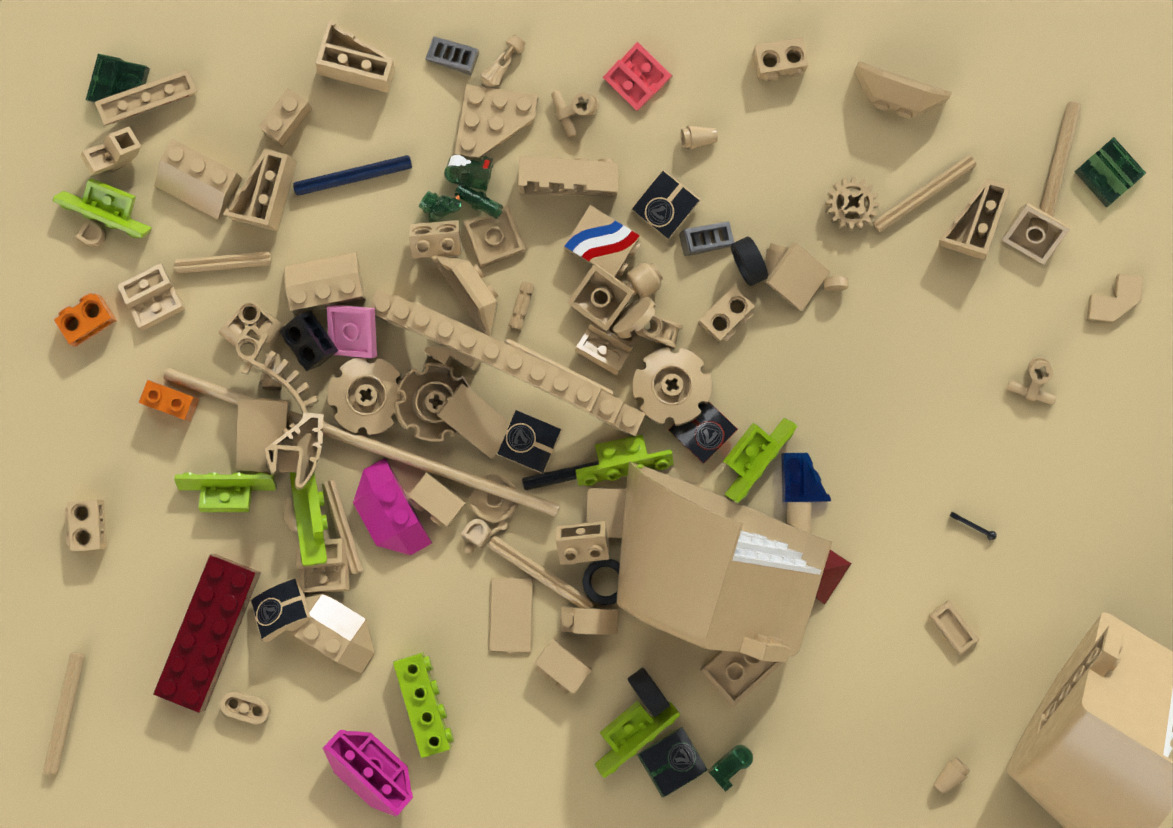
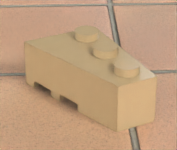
(353, 61)
(265, 191)
(977, 223)

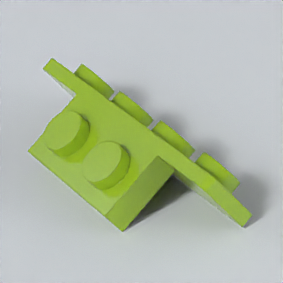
(106, 205)
(754, 454)
(615, 458)
(225, 492)
(310, 521)
(630, 733)

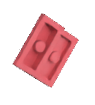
(637, 76)

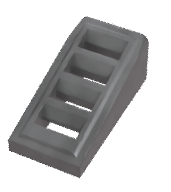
(463, 49)
(686, 241)

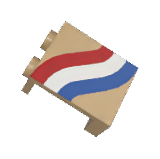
(603, 242)

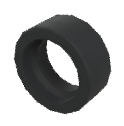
(749, 261)
(604, 600)
(648, 692)

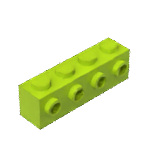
(422, 704)

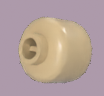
(644, 279)

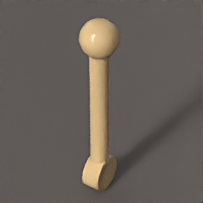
(503, 525)

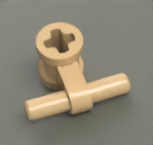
(565, 112)
(1033, 391)

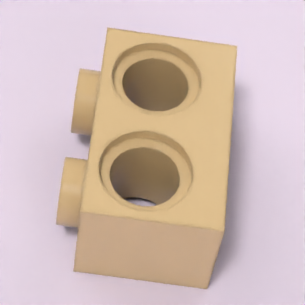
(778, 52)
(435, 239)
(722, 311)
(93, 524)

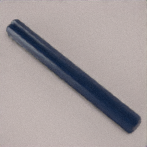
(352, 175)

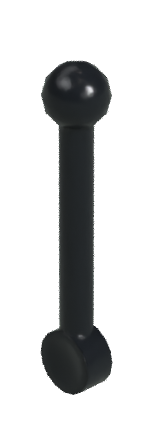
(991, 535)

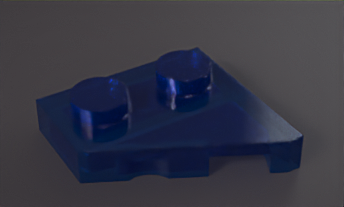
(801, 480)

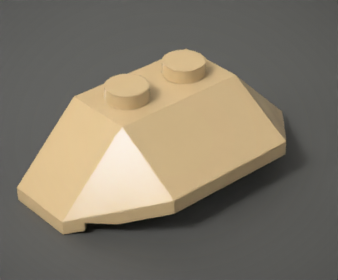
(898, 92)
(471, 290)
(337, 632)

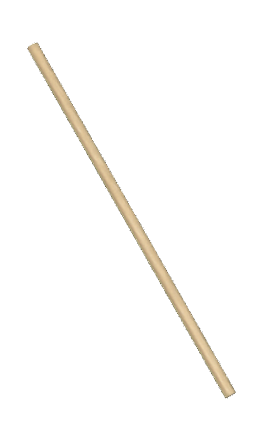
(380, 448)

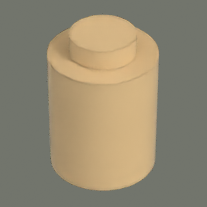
(799, 515)

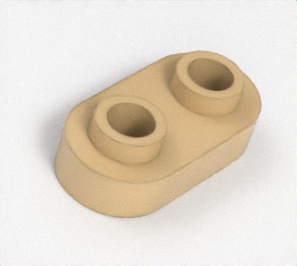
(245, 707)

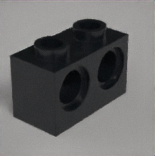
(311, 345)

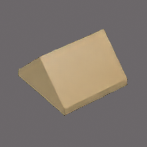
(1035, 233)
(601, 297)

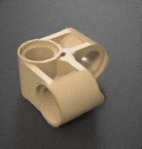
(239, 324)

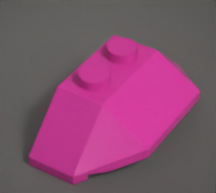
(388, 511)
(370, 770)

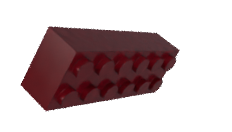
(207, 633)

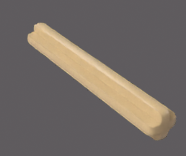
(222, 262)
(341, 525)

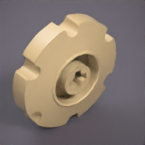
(665, 368)
(417, 388)
(347, 395)

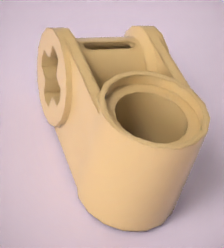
(661, 331)

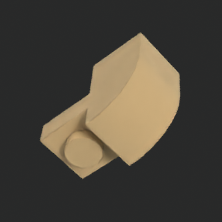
(115, 152)
(589, 620)

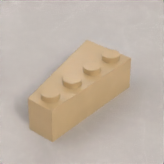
(567, 176)

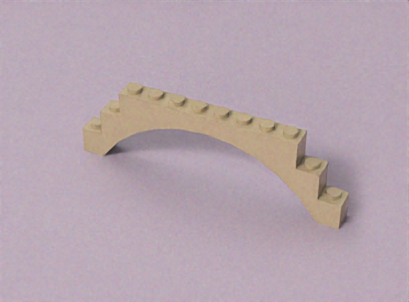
(507, 359)

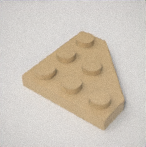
(491, 119)

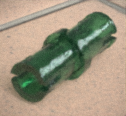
(479, 201)

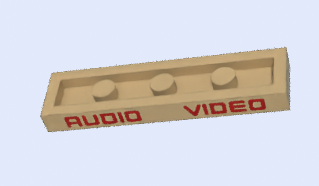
(145, 97)

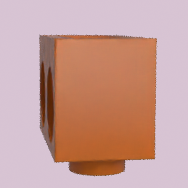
(87, 325)
(168, 400)

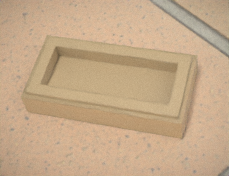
(954, 627)

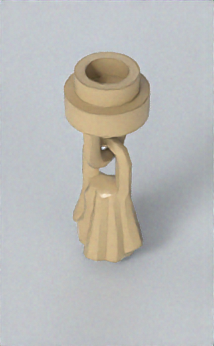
(492, 75)

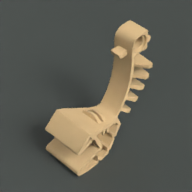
(301, 445)

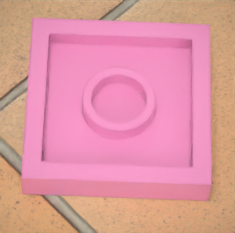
(352, 330)

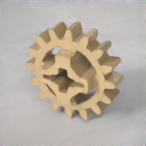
(846, 196)

